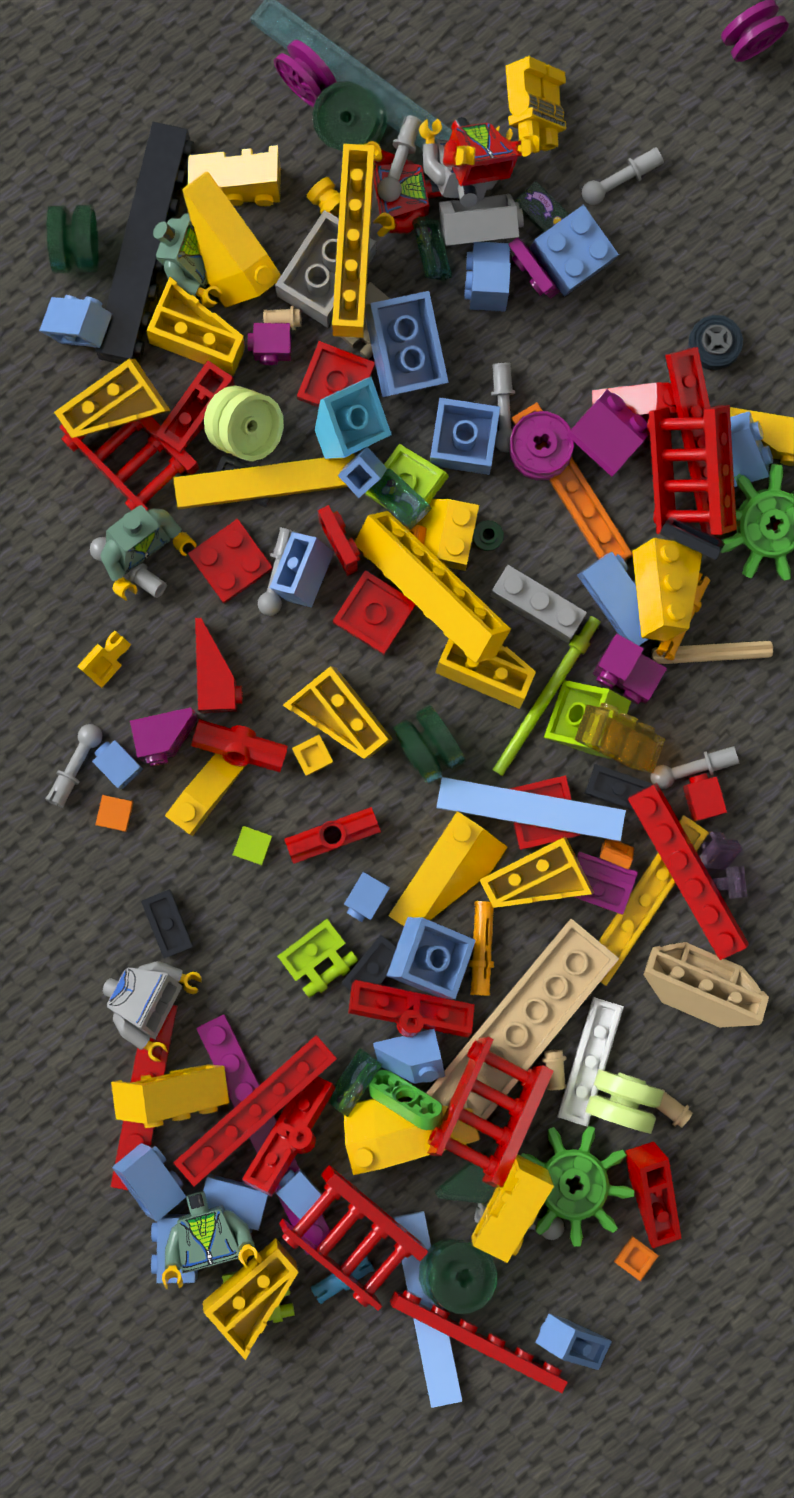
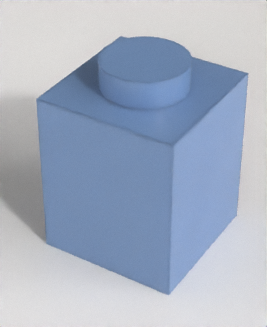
(362, 472)
(116, 764)
(365, 897)
(298, 1192)

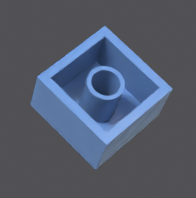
(573, 250)
(464, 436)
(431, 957)

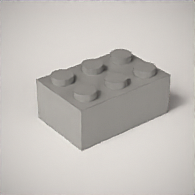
(310, 275)

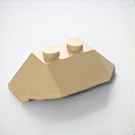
(705, 986)

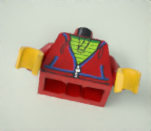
(482, 153)
(413, 201)

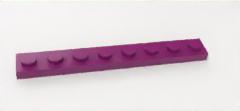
(241, 1081)

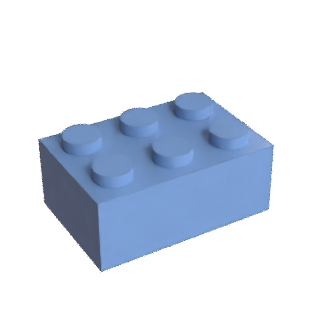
(405, 344)

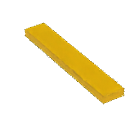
(259, 482)
(644, 902)

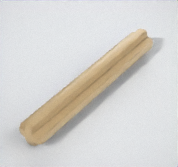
(717, 652)

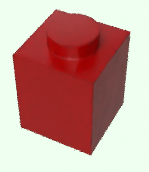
(704, 797)

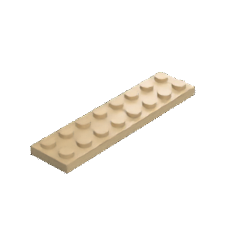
(532, 1013)

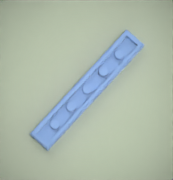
(531, 809)
(433, 1345)

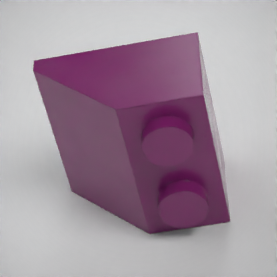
(609, 432)
(162, 735)

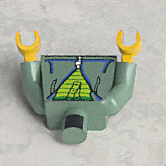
(182, 259)
(137, 538)
(206, 1239)

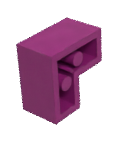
(628, 670)

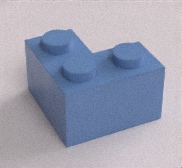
(490, 276)

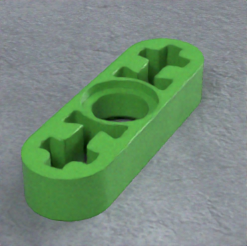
(389, 1087)

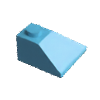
(350, 420)

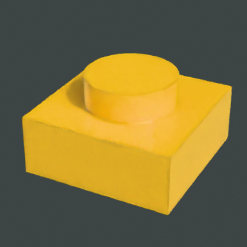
(312, 755)

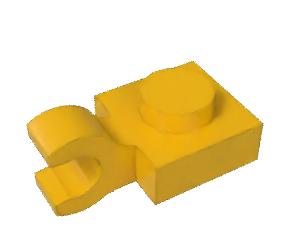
(102, 662)

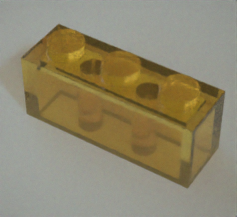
(620, 737)

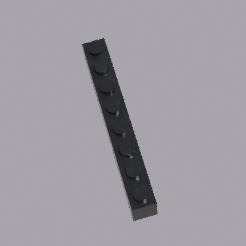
(137, 263)

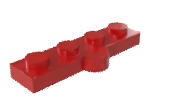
(411, 1009)
(289, 1136)

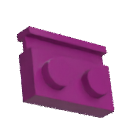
(527, 261)
(609, 882)

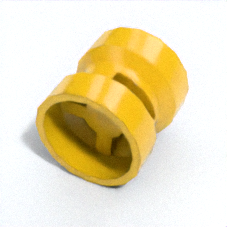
(325, 196)

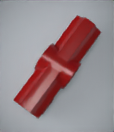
(239, 745)
(312, 842)

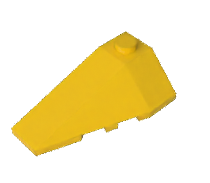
(227, 246)
(451, 869)
(383, 1138)

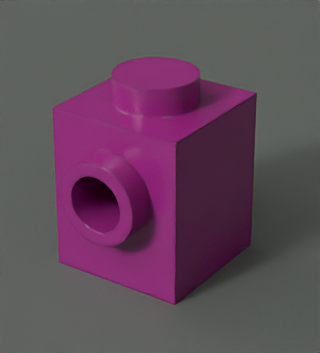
(270, 342)

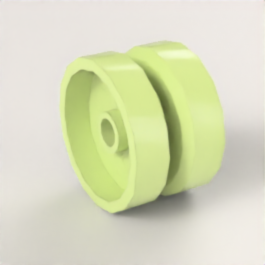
(243, 423)
(624, 1102)

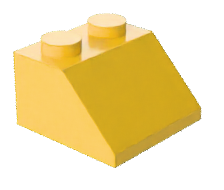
(450, 531)

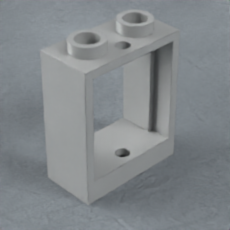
(487, 220)

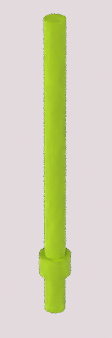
(578, 645)

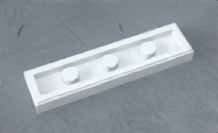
(590, 1056)

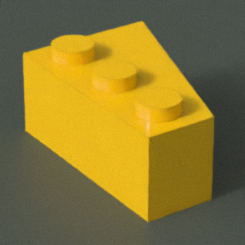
(665, 587)
(340, 713)
(250, 1297)

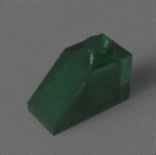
(466, 1185)

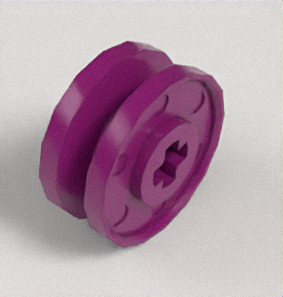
(754, 30)
(304, 71)
(532, 431)

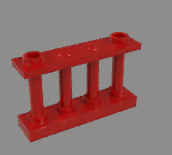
(719, 460)
(178, 463)
(521, 1111)
(382, 1226)

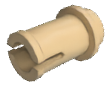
(290, 316)
(555, 1061)
(674, 1110)

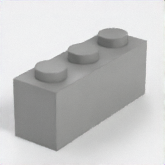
(537, 604)

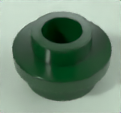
(481, 542)

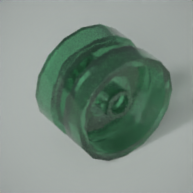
(345, 101)
(72, 238)
(432, 742)
(475, 1280)

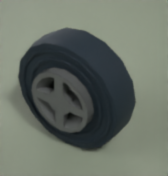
(722, 333)

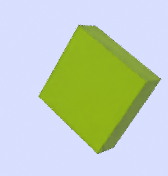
(252, 845)

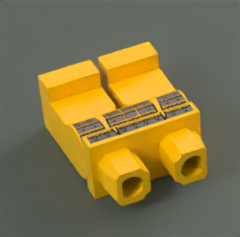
(536, 100)

